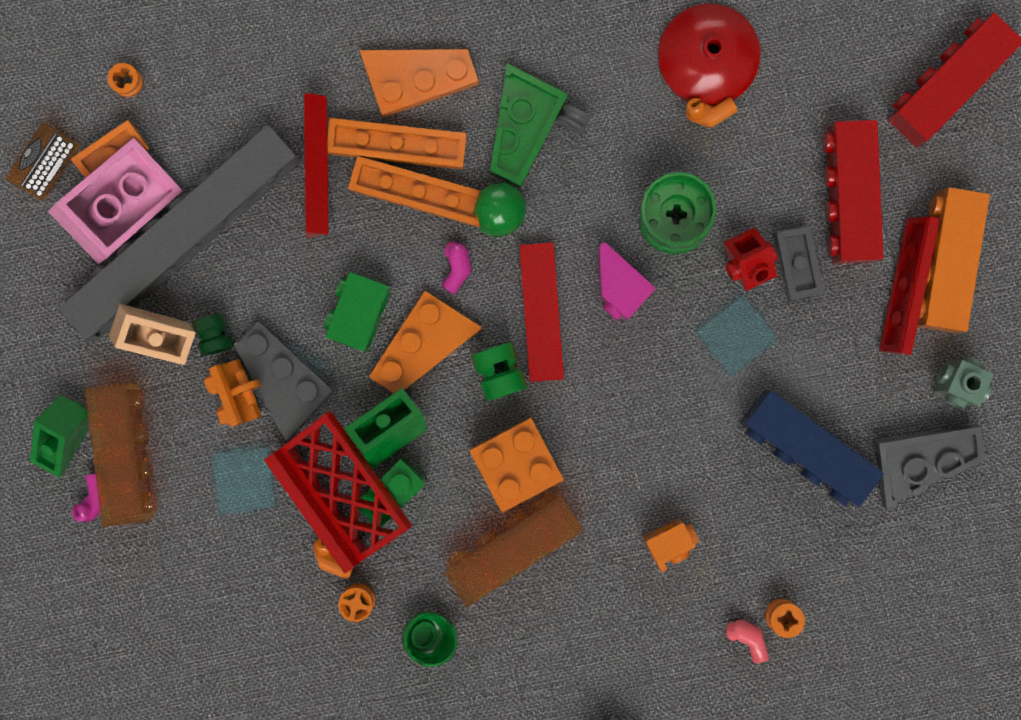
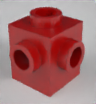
(750, 259)

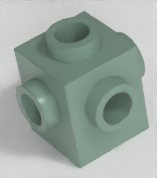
(954, 385)

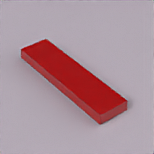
(909, 285)
(541, 312)

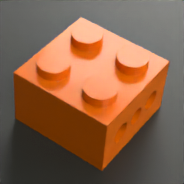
(516, 464)

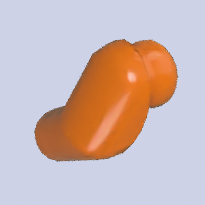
(708, 115)
(327, 562)

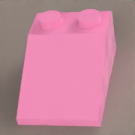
(115, 201)

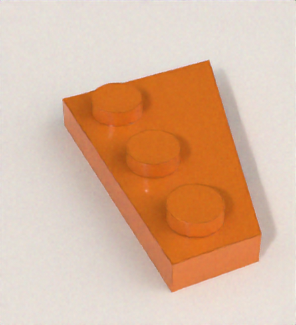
(416, 76)
(422, 342)

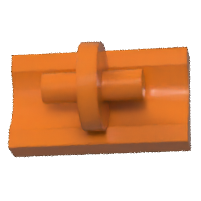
(235, 393)

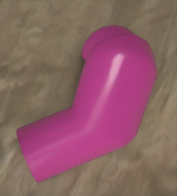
(460, 266)
(89, 507)

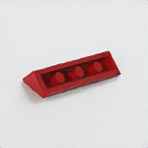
(316, 165)

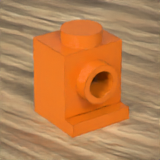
(671, 543)

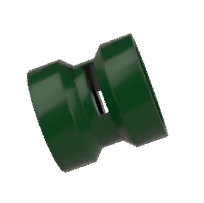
(212, 334)

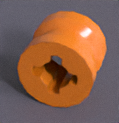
(354, 609)
(777, 614)

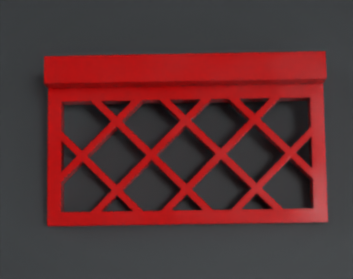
(320, 505)

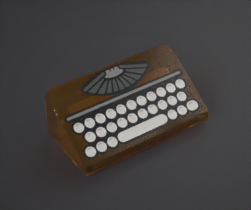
(42, 161)

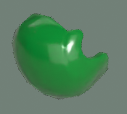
(500, 209)
(429, 639)

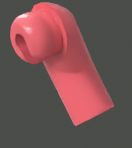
(750, 635)

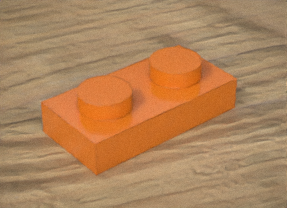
(107, 146)

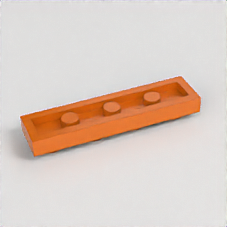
(396, 143)
(414, 190)

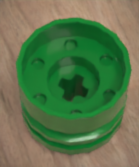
(694, 204)

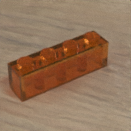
(120, 454)
(512, 549)

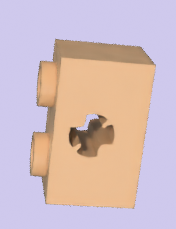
(151, 334)

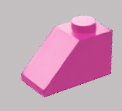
(620, 284)

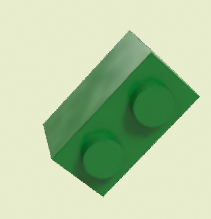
(357, 311)
(387, 428)

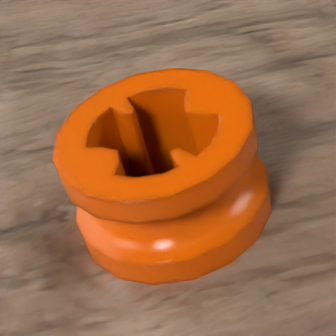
(121, 70)

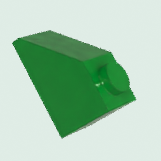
(58, 435)
(401, 482)

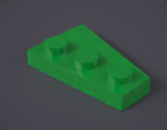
(524, 122)

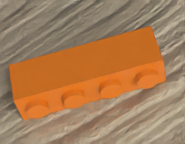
(954, 259)

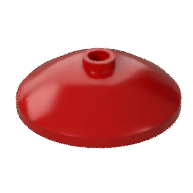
(695, 71)

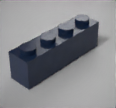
(811, 448)

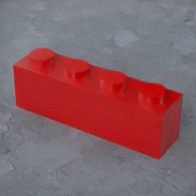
(955, 79)
(853, 192)

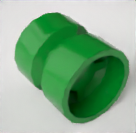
(503, 383)

